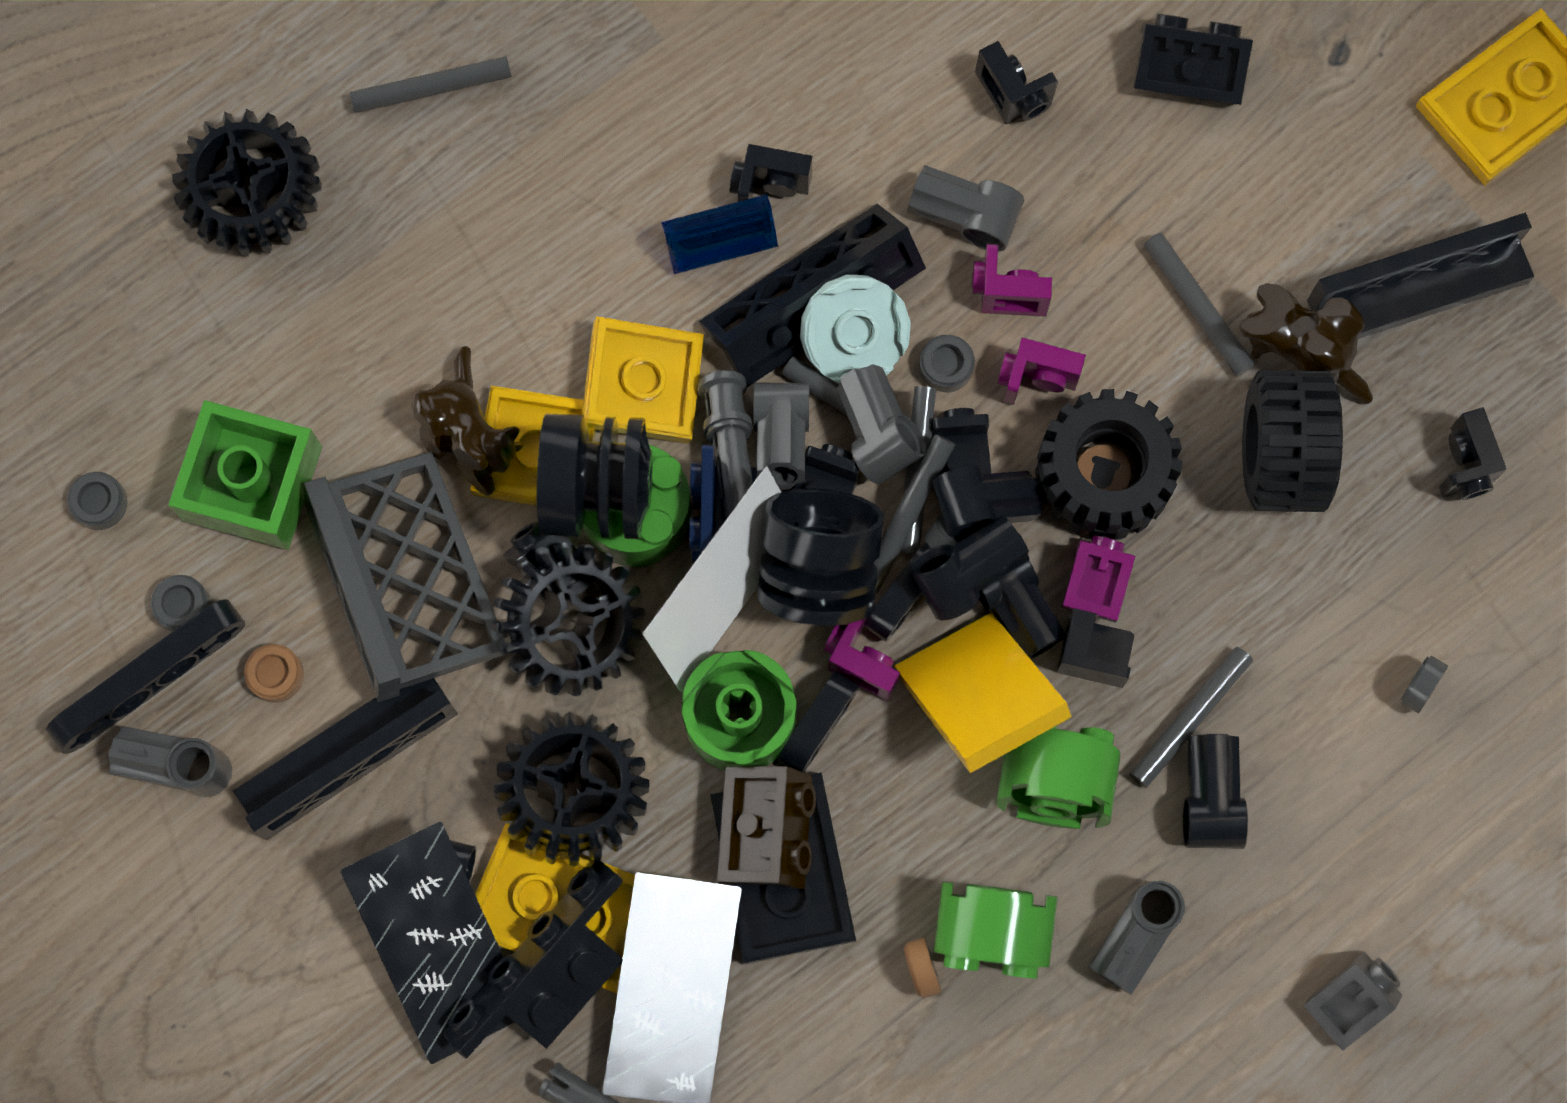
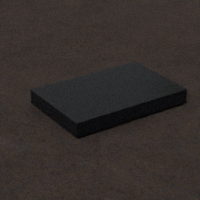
(794, 921)

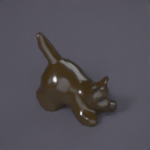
(1307, 337)
(455, 424)

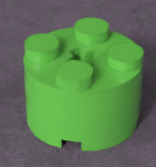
(664, 524)
(739, 679)
(1062, 778)
(996, 928)

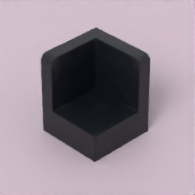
(1095, 650)

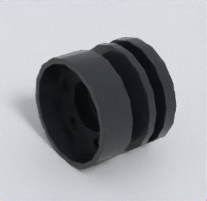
(592, 476)
(820, 556)

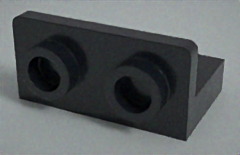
(1193, 61)

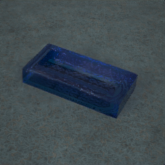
(720, 234)

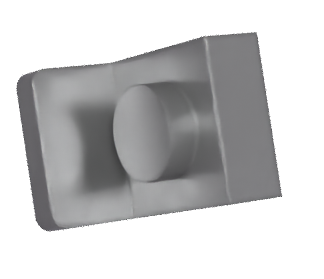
(1355, 1000)

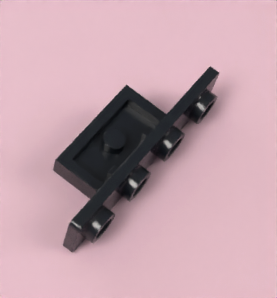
(550, 971)

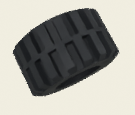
(1117, 422)
(1292, 441)

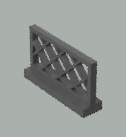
(358, 591)

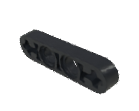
(145, 676)

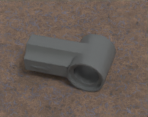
(980, 211)
(781, 425)
(884, 435)
(167, 761)
(1135, 940)

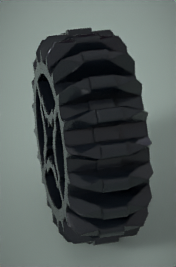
(204, 190)
(558, 597)
(549, 783)

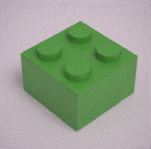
(245, 474)

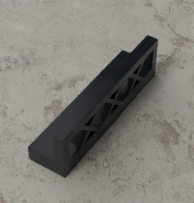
(1432, 276)
(774, 324)
(341, 756)

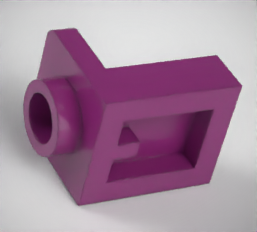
(1010, 294)
(1047, 365)
(1099, 578)
(867, 667)

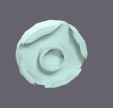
(854, 325)

